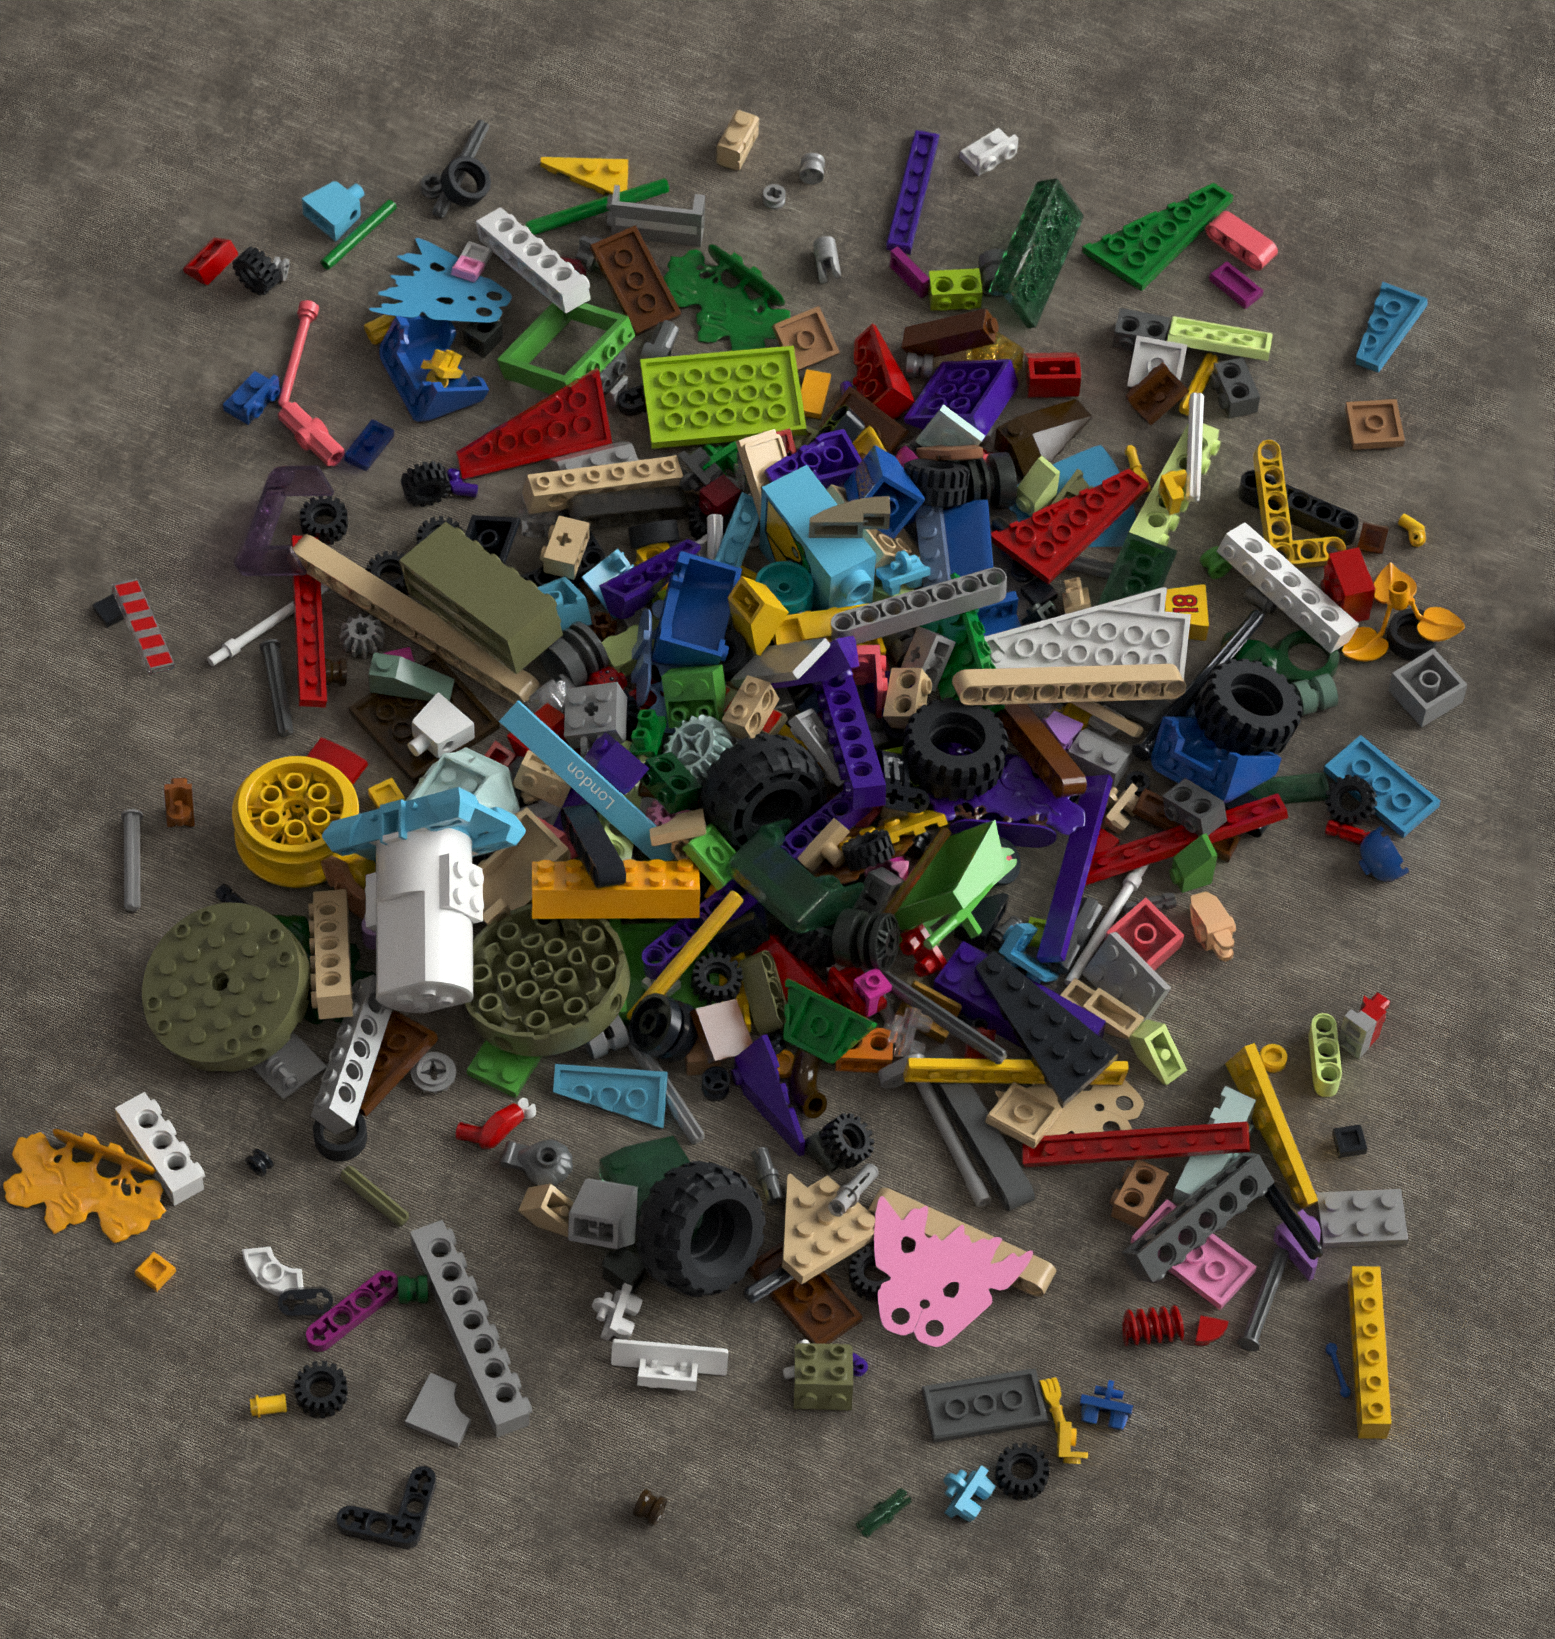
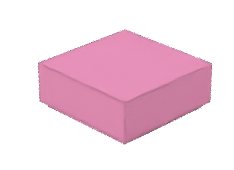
(468, 268)

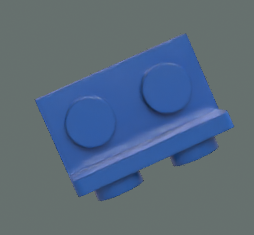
(252, 397)

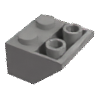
(604, 1214)

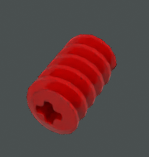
(1152, 1324)

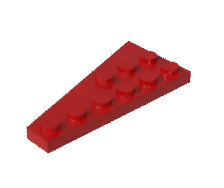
(1066, 528)

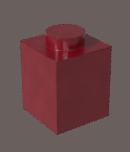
(719, 497)

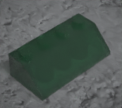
(1138, 569)

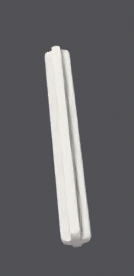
(1194, 447)

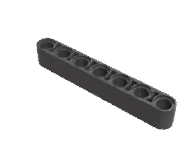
(983, 1139)

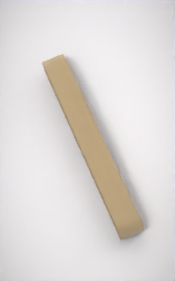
(1068, 684)

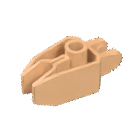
(1212, 925)

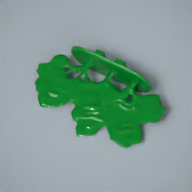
(723, 308)

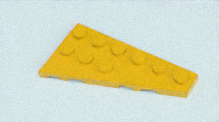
(1252, 1080)

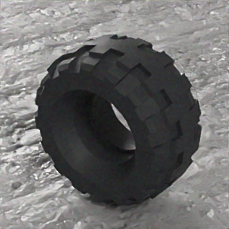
(749, 774)
(726, 1237)

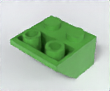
(693, 693)

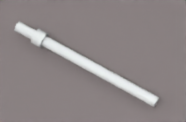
(233, 646)
(1131, 883)

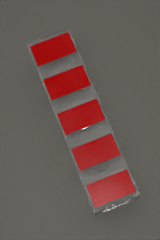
(143, 626)

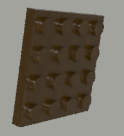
(390, 720)

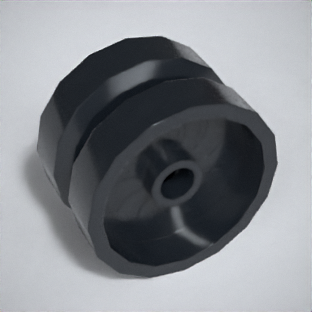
(662, 1028)

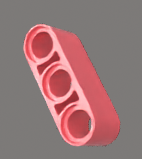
(1241, 240)

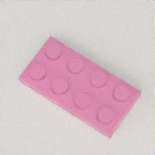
(1210, 1270)

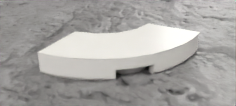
(269, 1272)

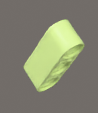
(1323, 1066)

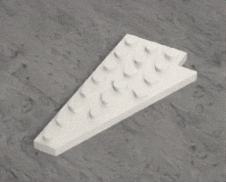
(1112, 633)

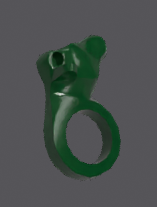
(1278, 655)

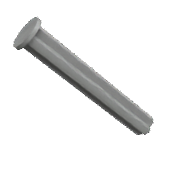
(132, 883)

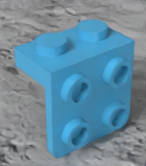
(1016, 941)

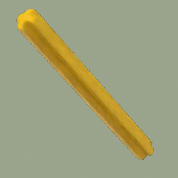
(693, 946)

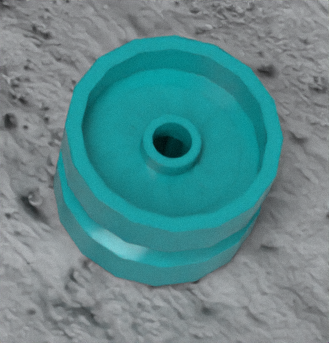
(789, 584)

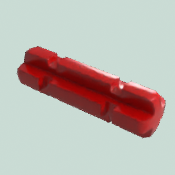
(1345, 831)

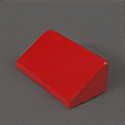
(211, 260)

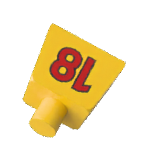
(1190, 601)

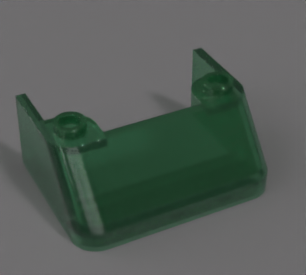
(785, 885)

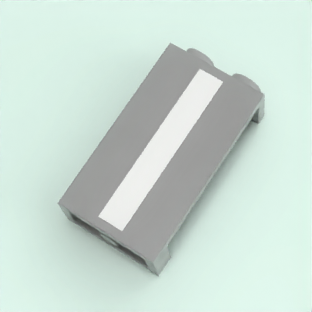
(658, 222)

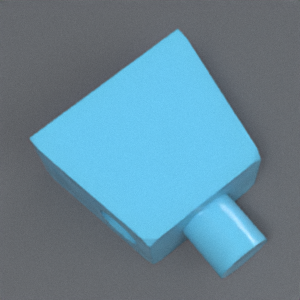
(333, 208)

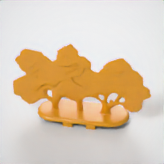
(76, 1188)

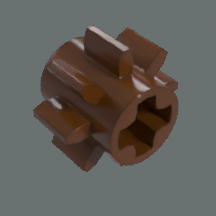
(602, 625)

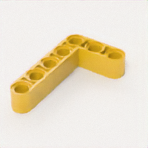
(1281, 517)

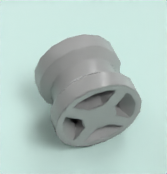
(812, 168)

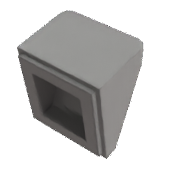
(612, 395)

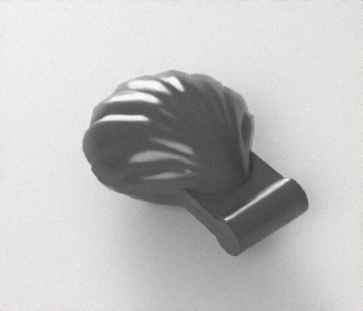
(542, 1162)

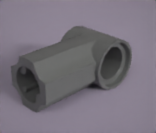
(661, 341)

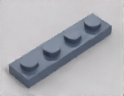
(933, 544)

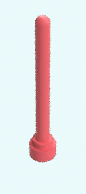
(307, 313)

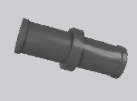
(767, 1176)

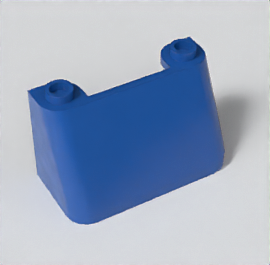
(402, 354)
(968, 537)
(695, 612)
(1186, 753)

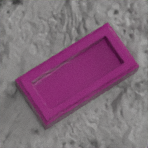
(909, 272)
(1236, 285)

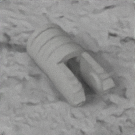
(826, 257)

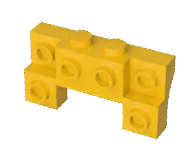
(814, 625)

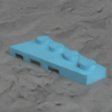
(623, 1091)

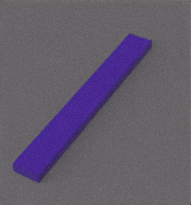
(1074, 872)

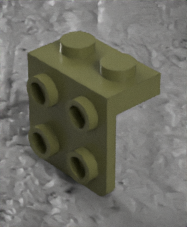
(823, 1376)

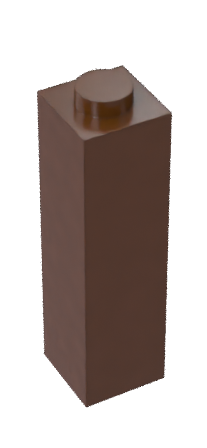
(951, 334)

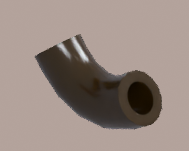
(804, 1084)

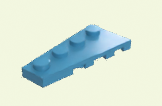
(1391, 320)

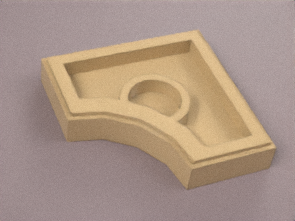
(681, 827)

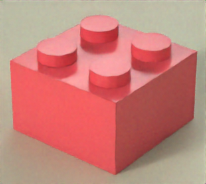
(1149, 933)

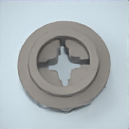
(442, 1064)

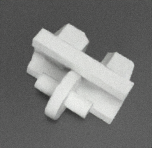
(622, 1302)

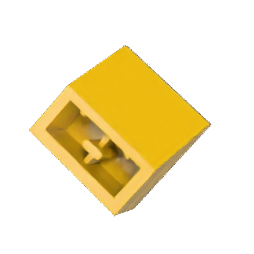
(755, 613)

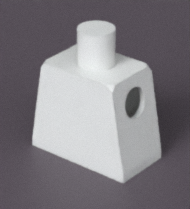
(440, 728)

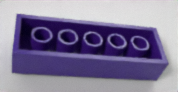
(962, 986)

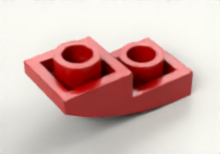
(341, 758)

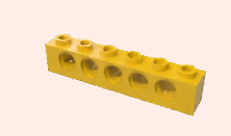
(1369, 1352)

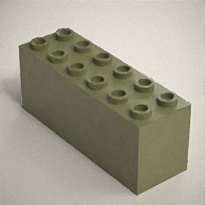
(481, 597)

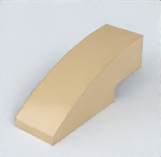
(1119, 1018)

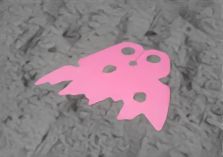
(931, 1268)

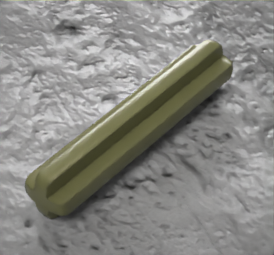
(374, 1196)

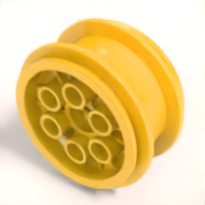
(275, 791)

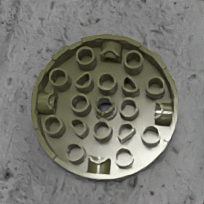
(546, 982)
(226, 987)

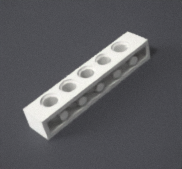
(533, 260)
(1287, 587)

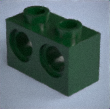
(671, 783)

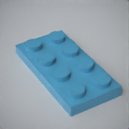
(1400, 798)

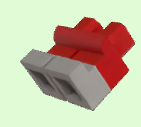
(1363, 1028)

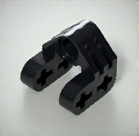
(898, 785)

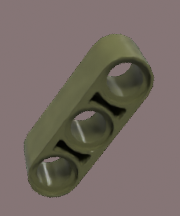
(764, 992)

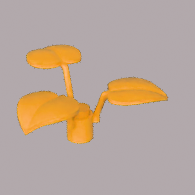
(1396, 591)

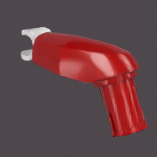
(497, 1126)

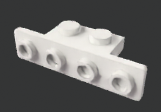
(669, 1364)

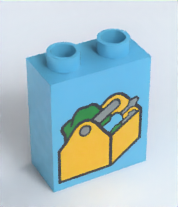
(839, 566)

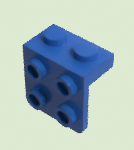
(1000, 616)

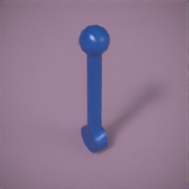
(1331, 1350)

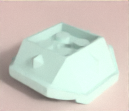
(474, 773)

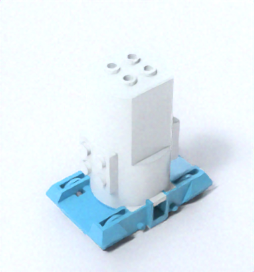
(425, 891)

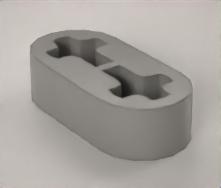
(892, 1075)

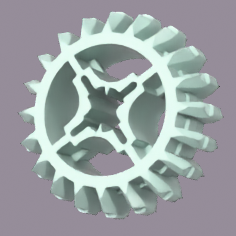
(699, 744)

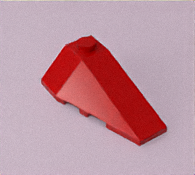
(879, 374)

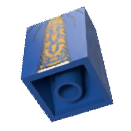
(881, 476)

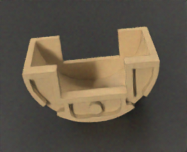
(509, 870)

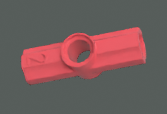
(311, 434)

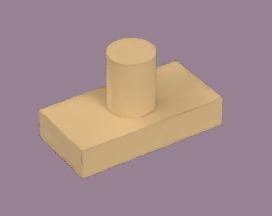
(825, 847)

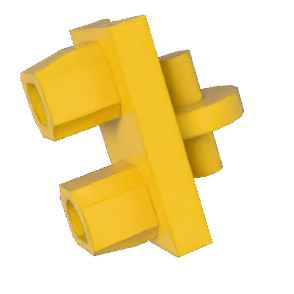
(443, 366)

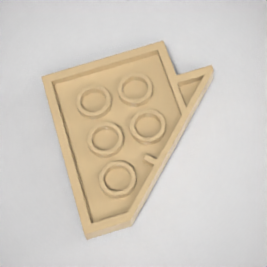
(815, 1236)

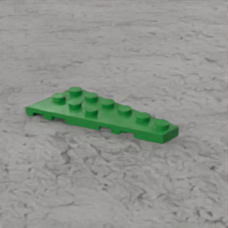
(1158, 238)

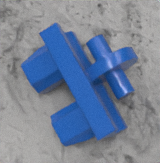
(1092, 1405)

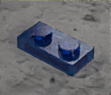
(369, 445)

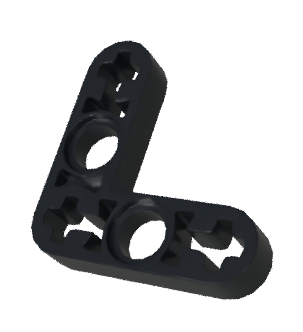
(402, 1522)

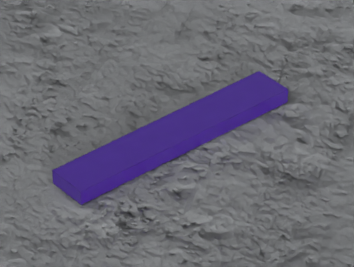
(912, 191)

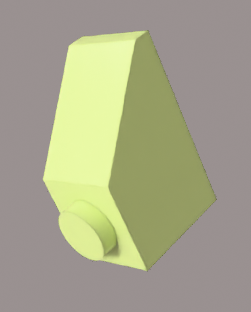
(1038, 487)
(1157, 1051)

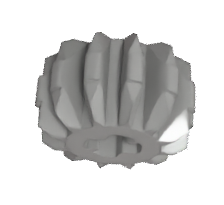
(362, 635)

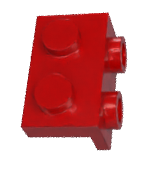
(842, 983)

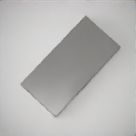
(783, 661)

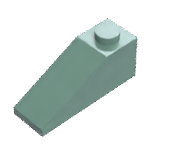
(406, 679)

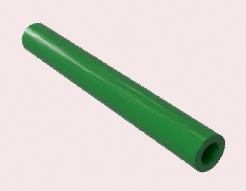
(358, 234)

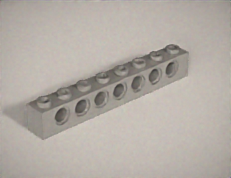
(502, 1416)

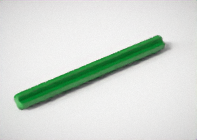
(596, 207)

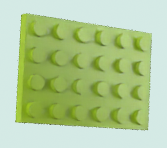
(722, 396)

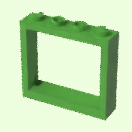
(516, 359)

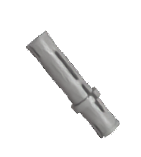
(841, 1201)

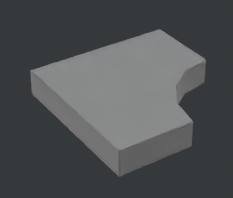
(437, 1412)

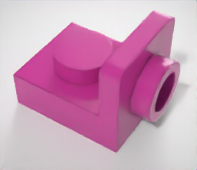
(870, 988)

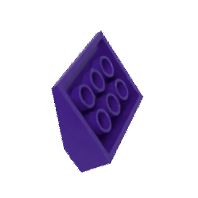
(968, 388)

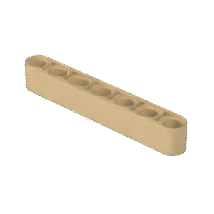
(1034, 1278)

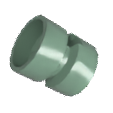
(1316, 694)

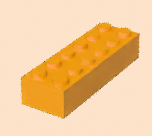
(650, 891)

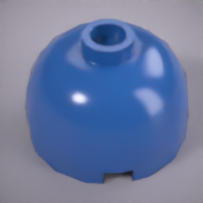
(1381, 857)

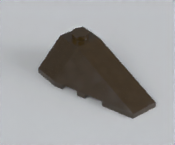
(1040, 433)

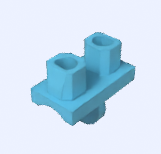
(903, 570)
(975, 1483)

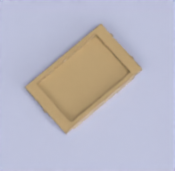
(757, 455)

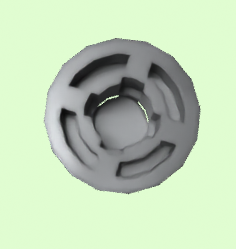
(919, 366)

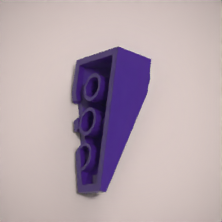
(828, 456)
(641, 583)
(834, 663)
(614, 764)
(759, 1080)

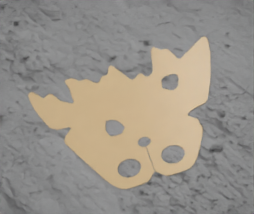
(1080, 1113)

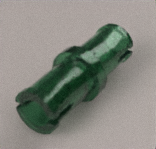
(883, 1512)

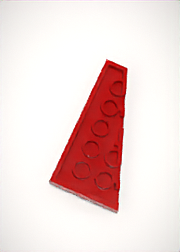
(555, 426)

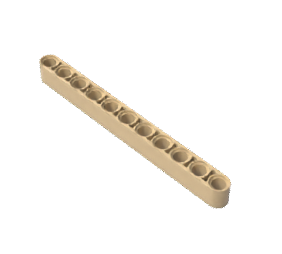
(412, 620)

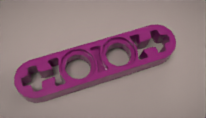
(349, 1308)

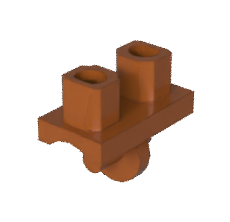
(179, 803)

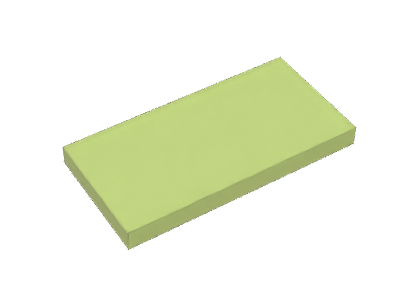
(1220, 338)

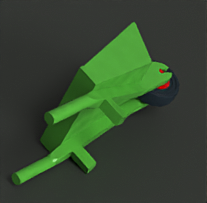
(958, 881)

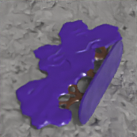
(1014, 798)

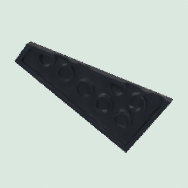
(1049, 1034)

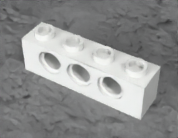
(177, 1184)

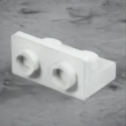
(989, 151)

